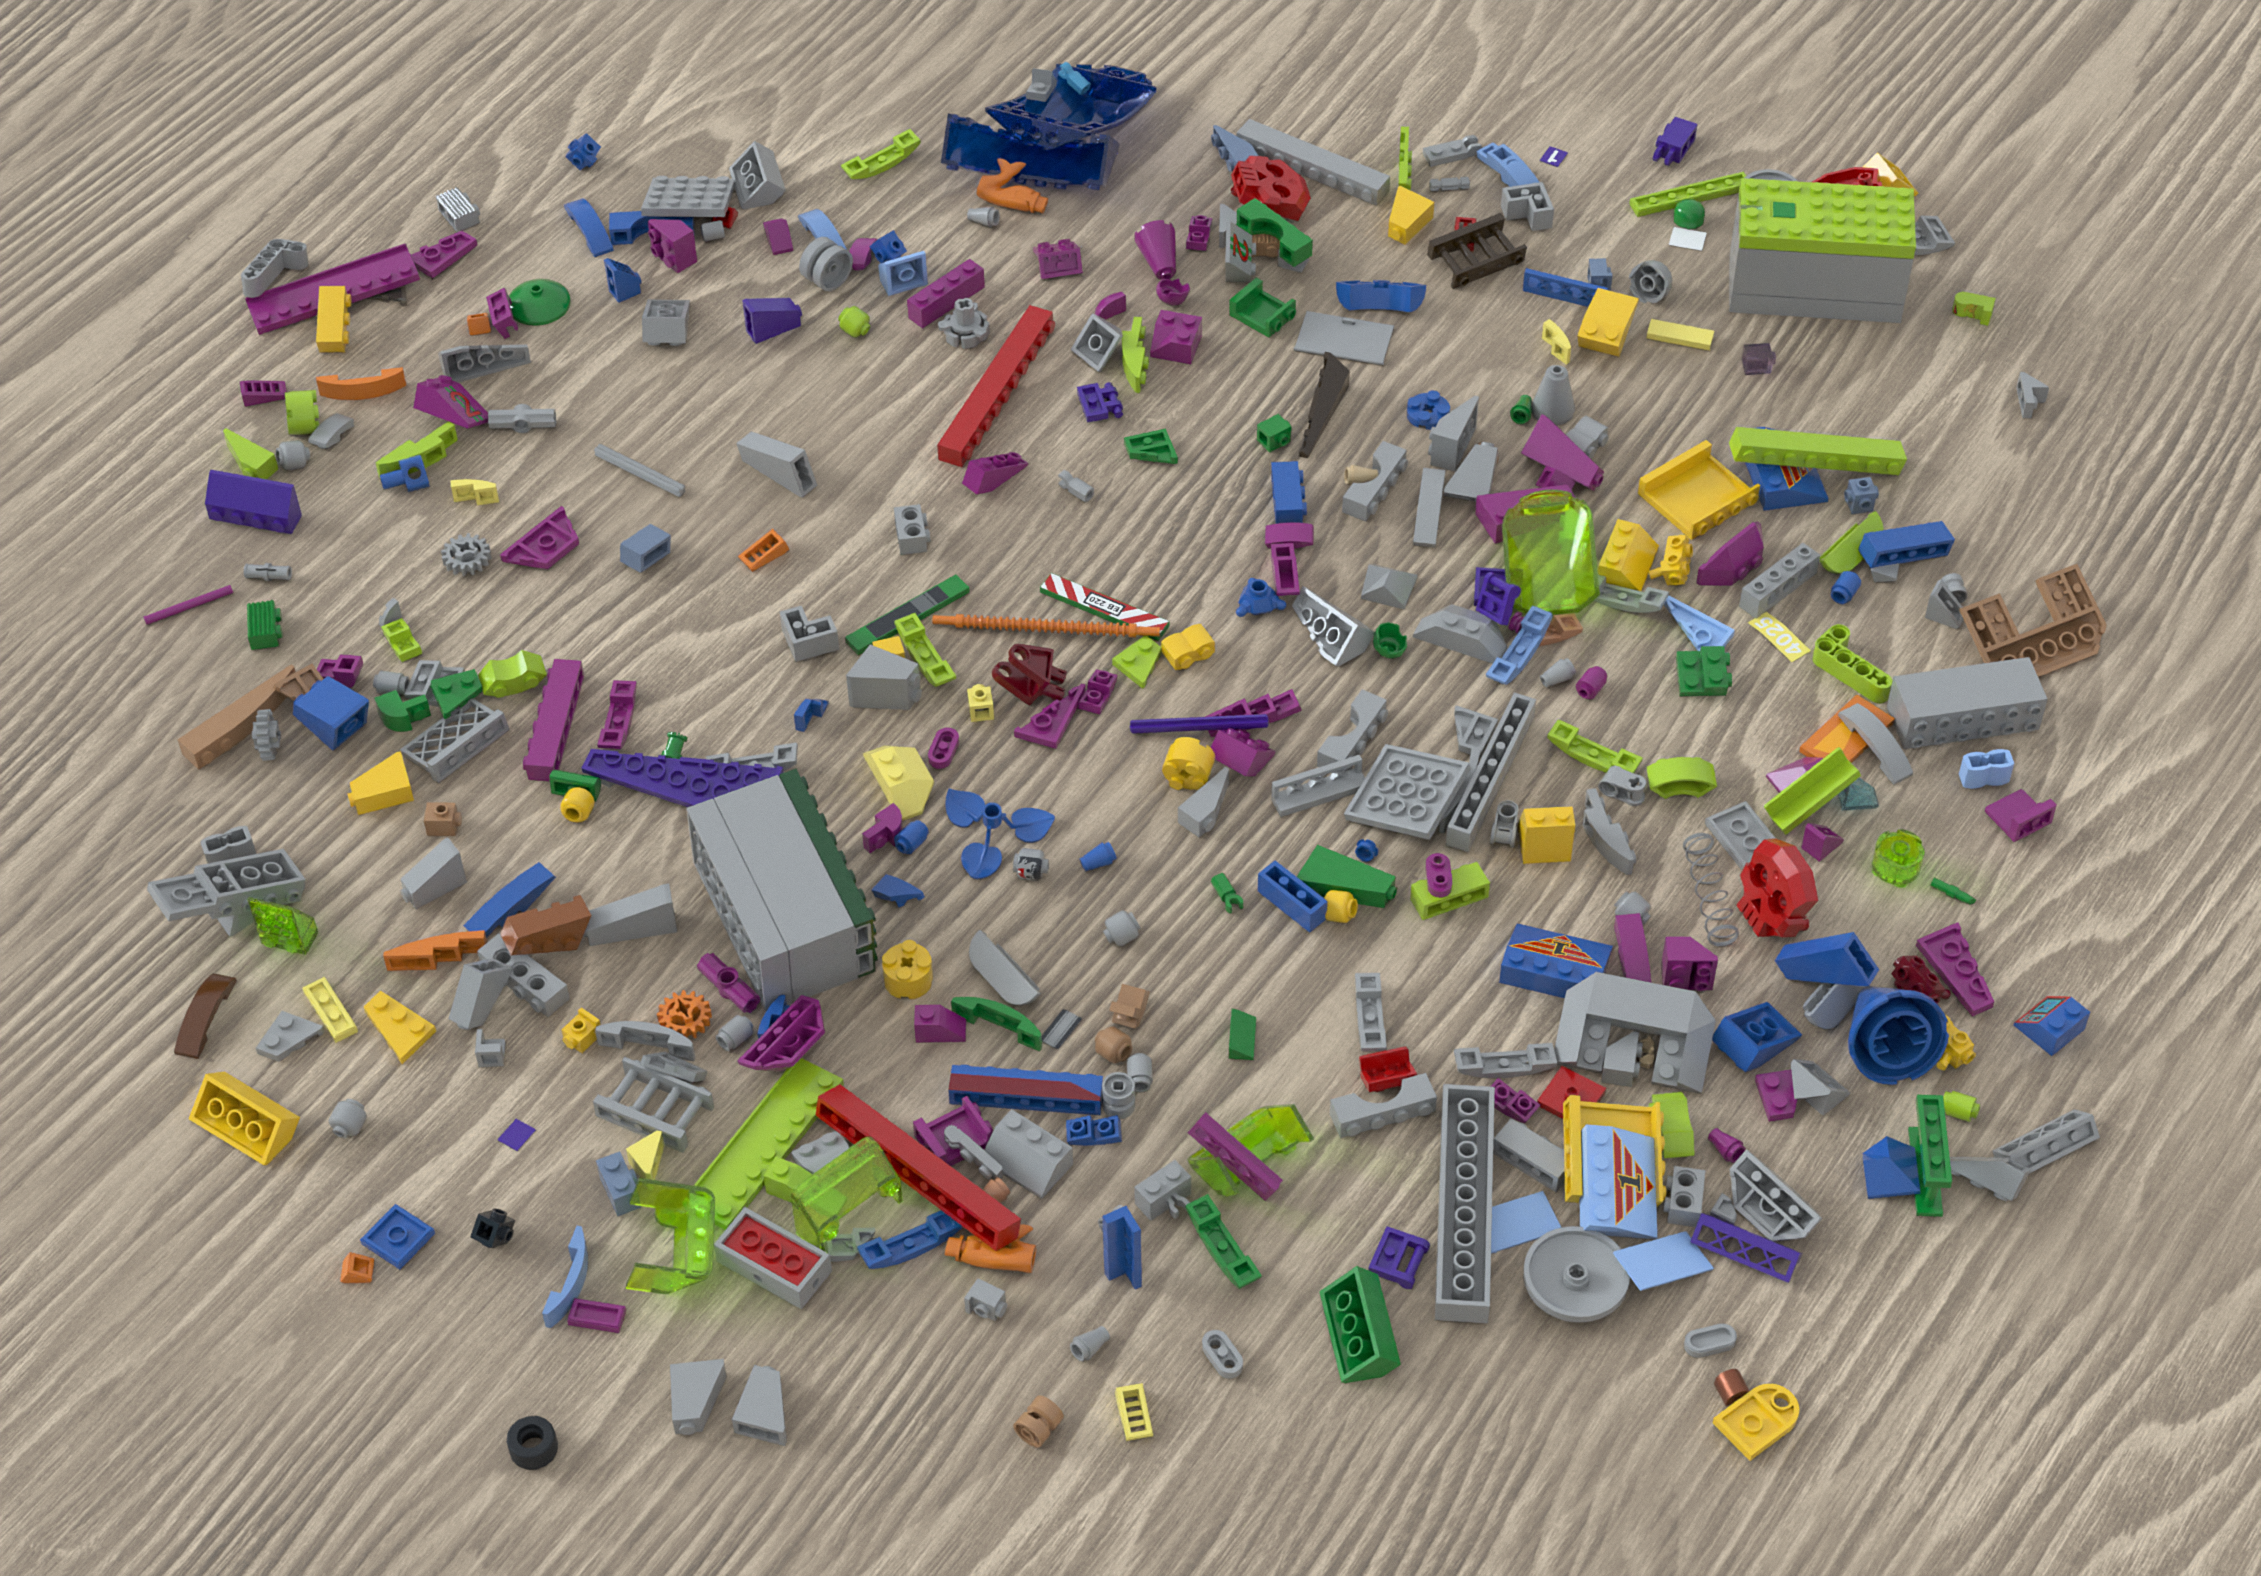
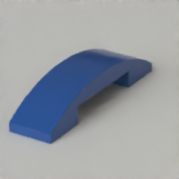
(590, 226)
(909, 1243)

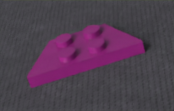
(544, 543)

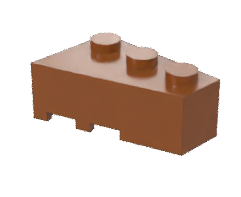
(547, 930)

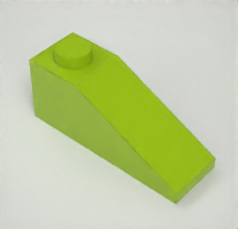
(250, 457)
(783, 1178)

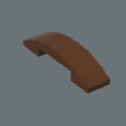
(200, 1014)

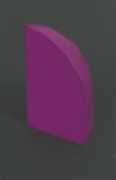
(1111, 305)

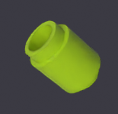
(1961, 1106)

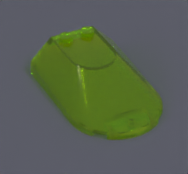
(1551, 552)

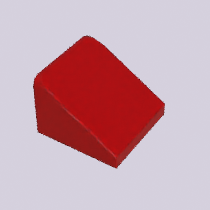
(729, 218)

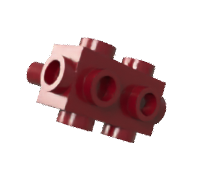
(1915, 976)

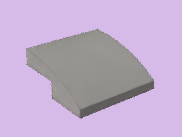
(1931, 236)
(421, 678)

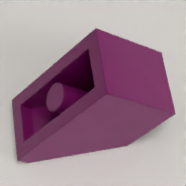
(938, 1024)

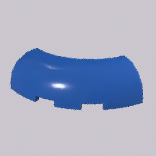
(1380, 295)

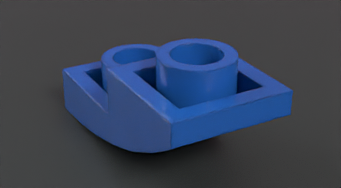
(775, 1010)
(1097, 1132)

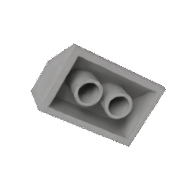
(757, 177)
(1029, 1153)

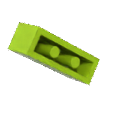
(1468, 886)

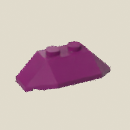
(1734, 558)
(787, 1037)

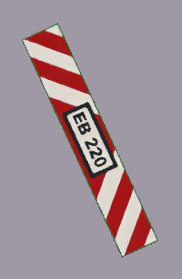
(1100, 604)

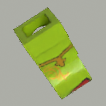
(1974, 306)

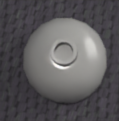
(1650, 281)

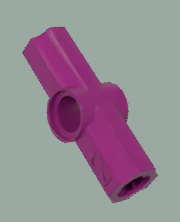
(728, 983)

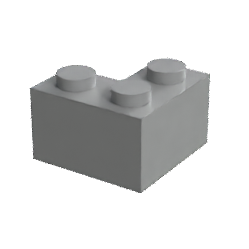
(1528, 202)
(807, 637)

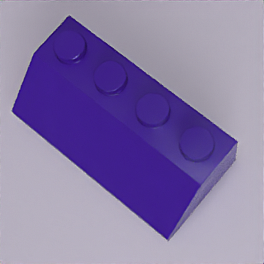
(252, 502)

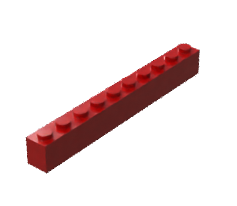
(995, 386)
(921, 1168)

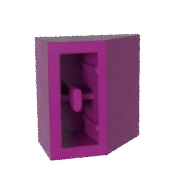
(672, 243)
(1241, 752)
(1687, 964)

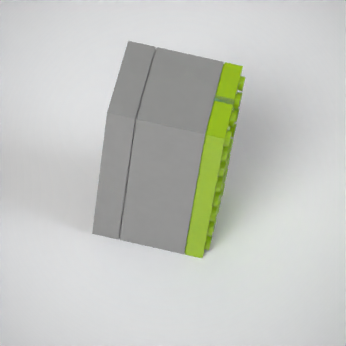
(1821, 250)

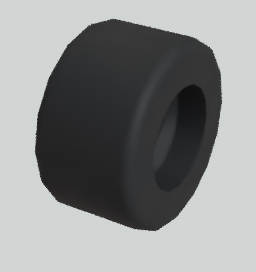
(529, 1428)

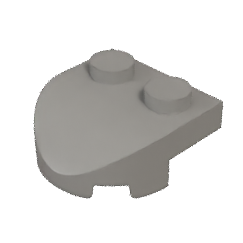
(820, 1152)

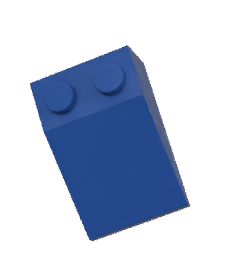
(1754, 1036)

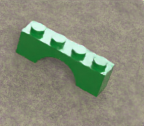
(1259, 219)

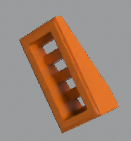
(764, 542)

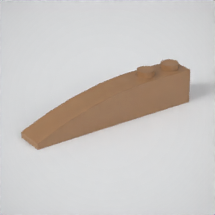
(232, 723)

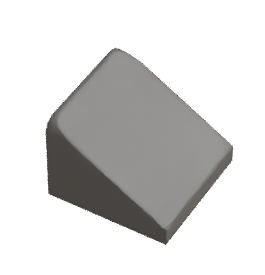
(1885, 573)

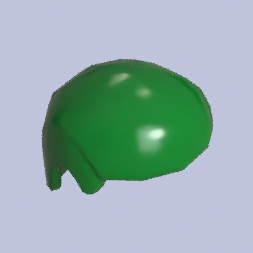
(1689, 214)
(1389, 640)

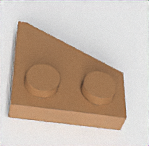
(298, 682)

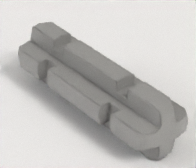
(1449, 184)

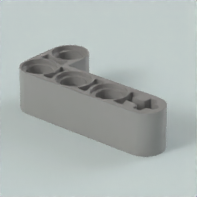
(270, 262)

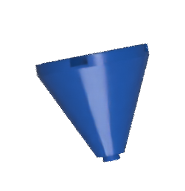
(1896, 1034)

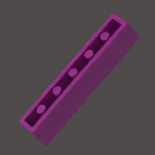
(554, 719)

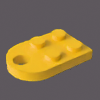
(1756, 1420)

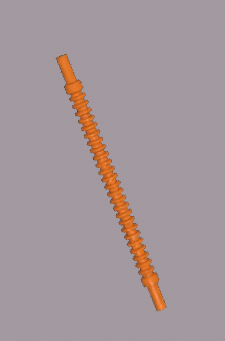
(961, 621)

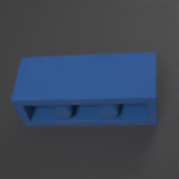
(1288, 492)
(1292, 896)

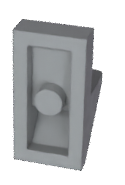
(1042, 85)
(2030, 392)

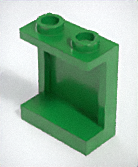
(1261, 309)

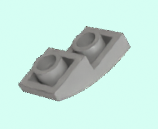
(329, 431)

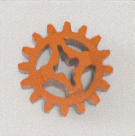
(685, 1014)

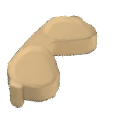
(1648, 1047)

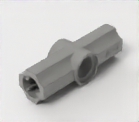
(522, 418)

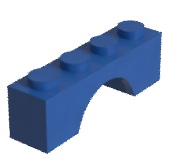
(627, 226)

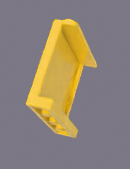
(1696, 491)
(1626, 1117)

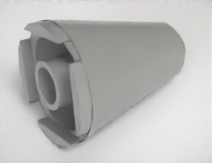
(1554, 396)

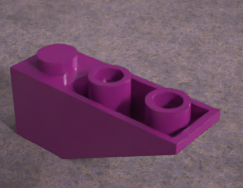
(988, 473)

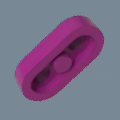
(941, 752)
(1438, 873)

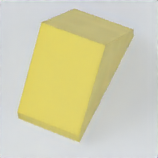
(646, 1155)

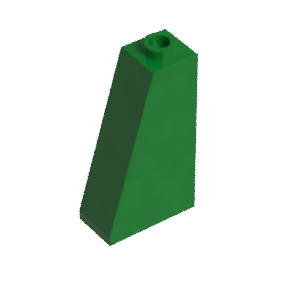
(1333, 871)

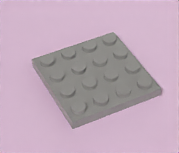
(688, 196)
(1407, 791)

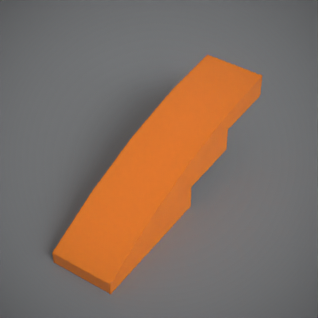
(428, 951)

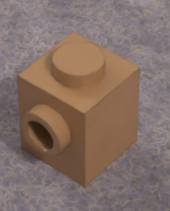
(442, 819)

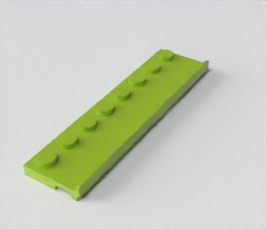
(768, 1132)

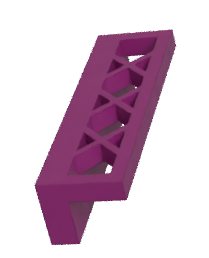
(1235, 1156)

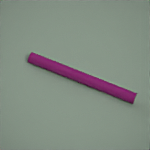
(189, 604)

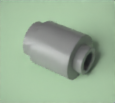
(390, 681)
(734, 1032)
(1140, 1069)

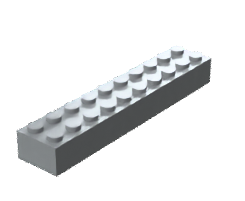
(1465, 1204)

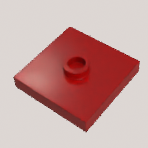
(1565, 1084)

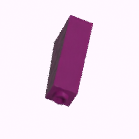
(1554, 449)

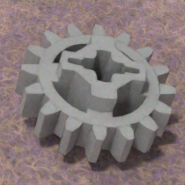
(466, 554)
(266, 734)

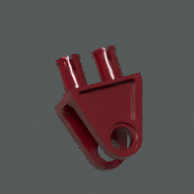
(1031, 675)

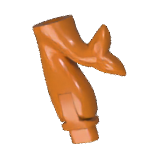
(1013, 197)
(973, 1251)

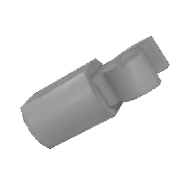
(1076, 486)

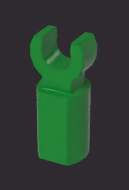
(1226, 892)

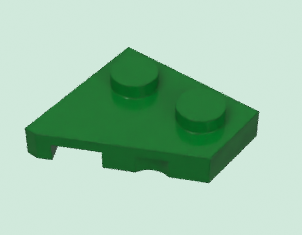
(1151, 446)
(455, 690)

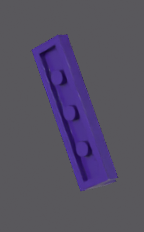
(1750, 1238)

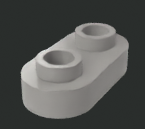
(1224, 1355)

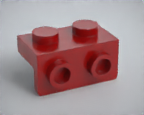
(1385, 1069)

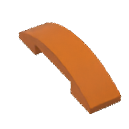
(362, 388)

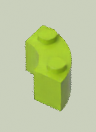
(512, 675)
(1681, 776)
(1676, 1125)

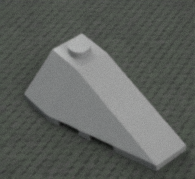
(476, 361)
(1332, 629)

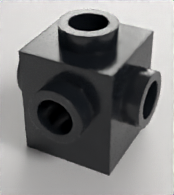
(493, 1228)

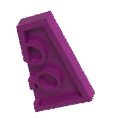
(440, 256)

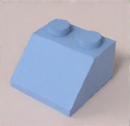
(904, 273)

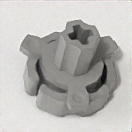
(966, 323)

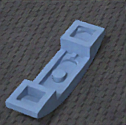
(820, 226)
(1522, 648)
(560, 1303)

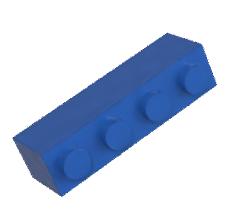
(1906, 544)

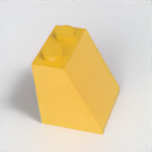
(1546, 834)

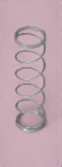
(1709, 917)

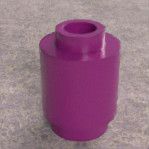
(1591, 682)

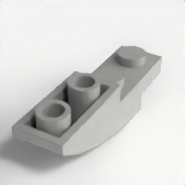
(1605, 836)

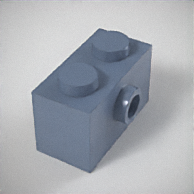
(645, 548)
(618, 1182)

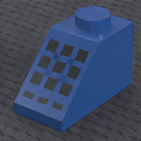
(621, 280)

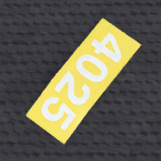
(1780, 636)

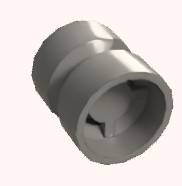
(1118, 1095)

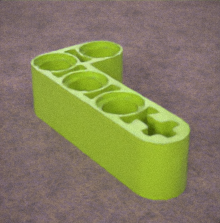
(1834, 658)

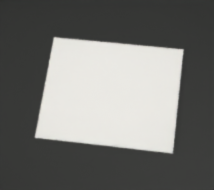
(1687, 238)

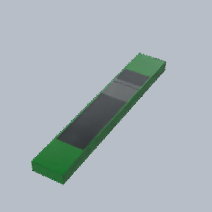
(921, 605)

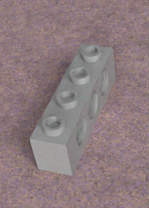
(1779, 580)
(528, 978)

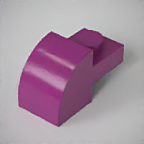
(344, 669)
(886, 828)

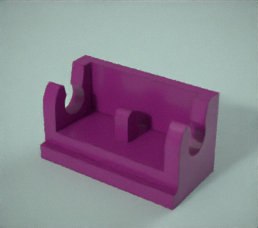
(501, 312)

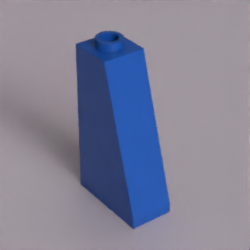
(1828, 960)

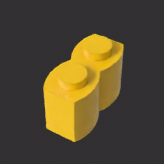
(1188, 646)

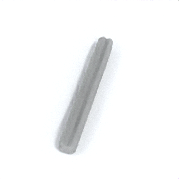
(639, 470)

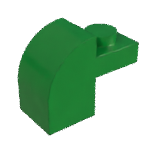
(398, 714)

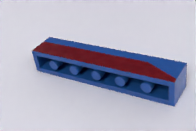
(1026, 1089)

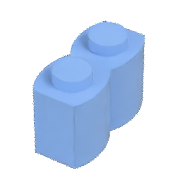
(1986, 768)

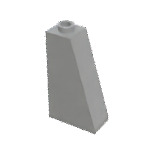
(779, 462)
(633, 917)

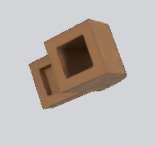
(1129, 1006)

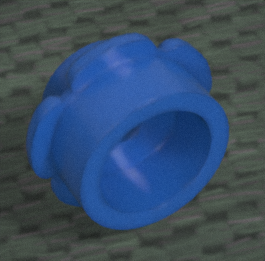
(1366, 850)

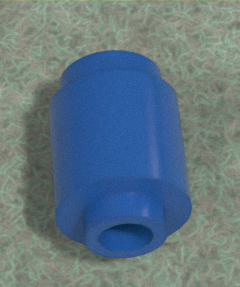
(1845, 587)
(911, 837)

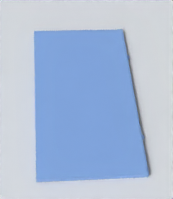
(1521, 1221)
(1663, 1260)

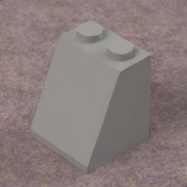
(883, 681)

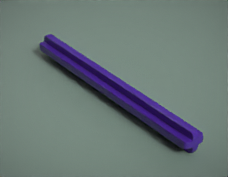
(1199, 723)

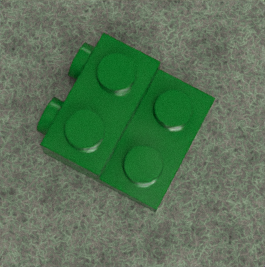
(1703, 672)

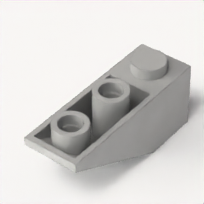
(1995, 1173)

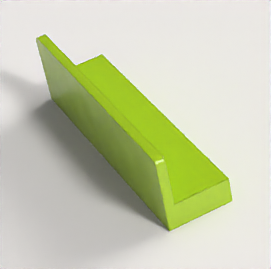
(1811, 791)

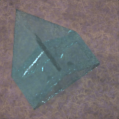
(1858, 796)

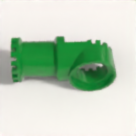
(674, 745)

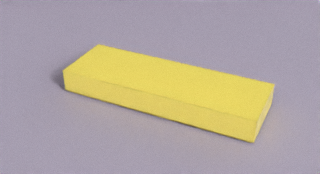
(1680, 334)
(330, 1009)

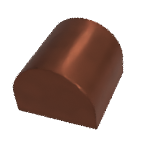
(1731, 1386)

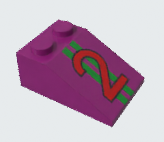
(449, 402)

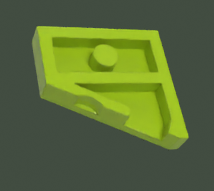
(1138, 660)

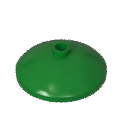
(539, 302)

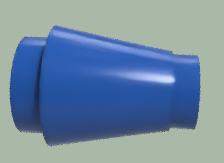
(1098, 857)

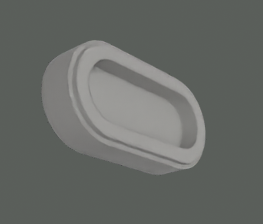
(1710, 1340)

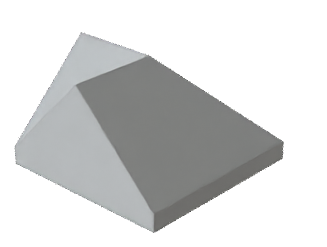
(1097, 341)
(1388, 586)
(1816, 1086)

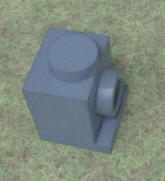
(1599, 273)

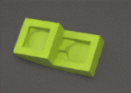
(401, 640)

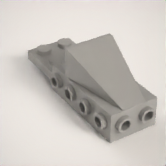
(225, 886)

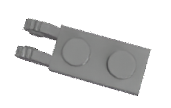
(1452, 151)
(973, 1152)

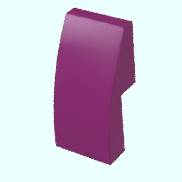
(1199, 233)
(861, 253)
(1297, 533)
(1098, 691)
(1513, 1104)

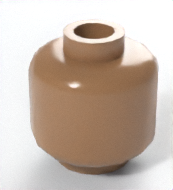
(1113, 1045)

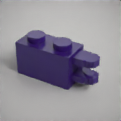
(1675, 141)

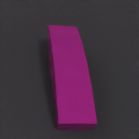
(1276, 708)

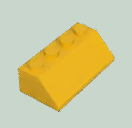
(243, 1117)

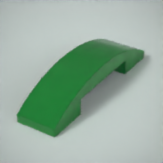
(1001, 1015)
(1220, 1243)

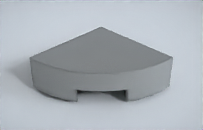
(391, 613)
(1724, 1210)

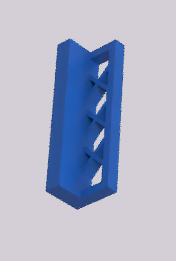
(1559, 287)
(1122, 1246)

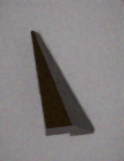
(1327, 396)

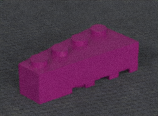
(1493, 507)

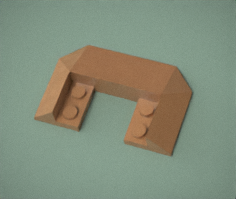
(2053, 646)

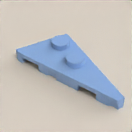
(1697, 626)

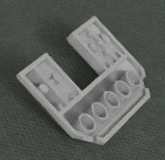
(1640, 1006)

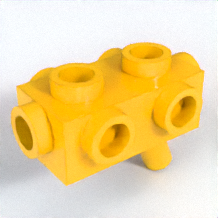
(1676, 561)
(1958, 1049)

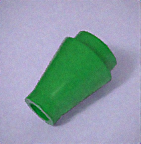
(1521, 411)

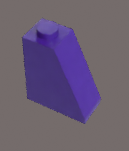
(770, 317)

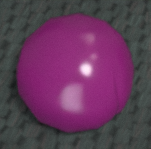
(1172, 292)

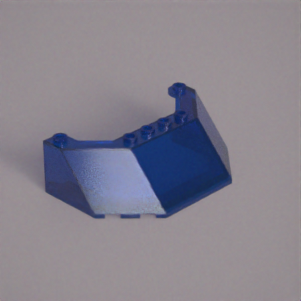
(1077, 164)

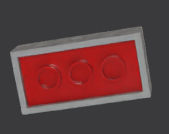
(773, 1258)

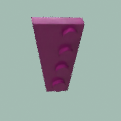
(1952, 960)

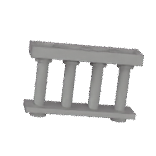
(642, 1124)

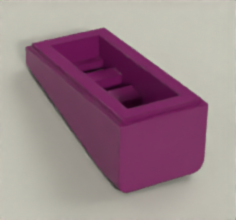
(255, 393)

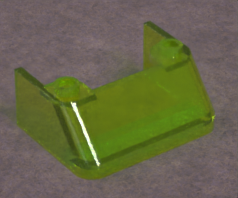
(1264, 1133)
(841, 1188)
(692, 1216)

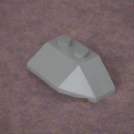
(1463, 632)
(1770, 1201)

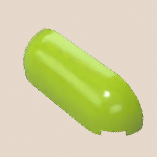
(1844, 552)

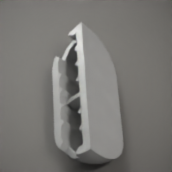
(1002, 971)
(1830, 1004)

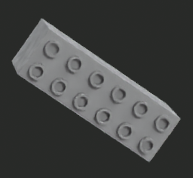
(1966, 703)

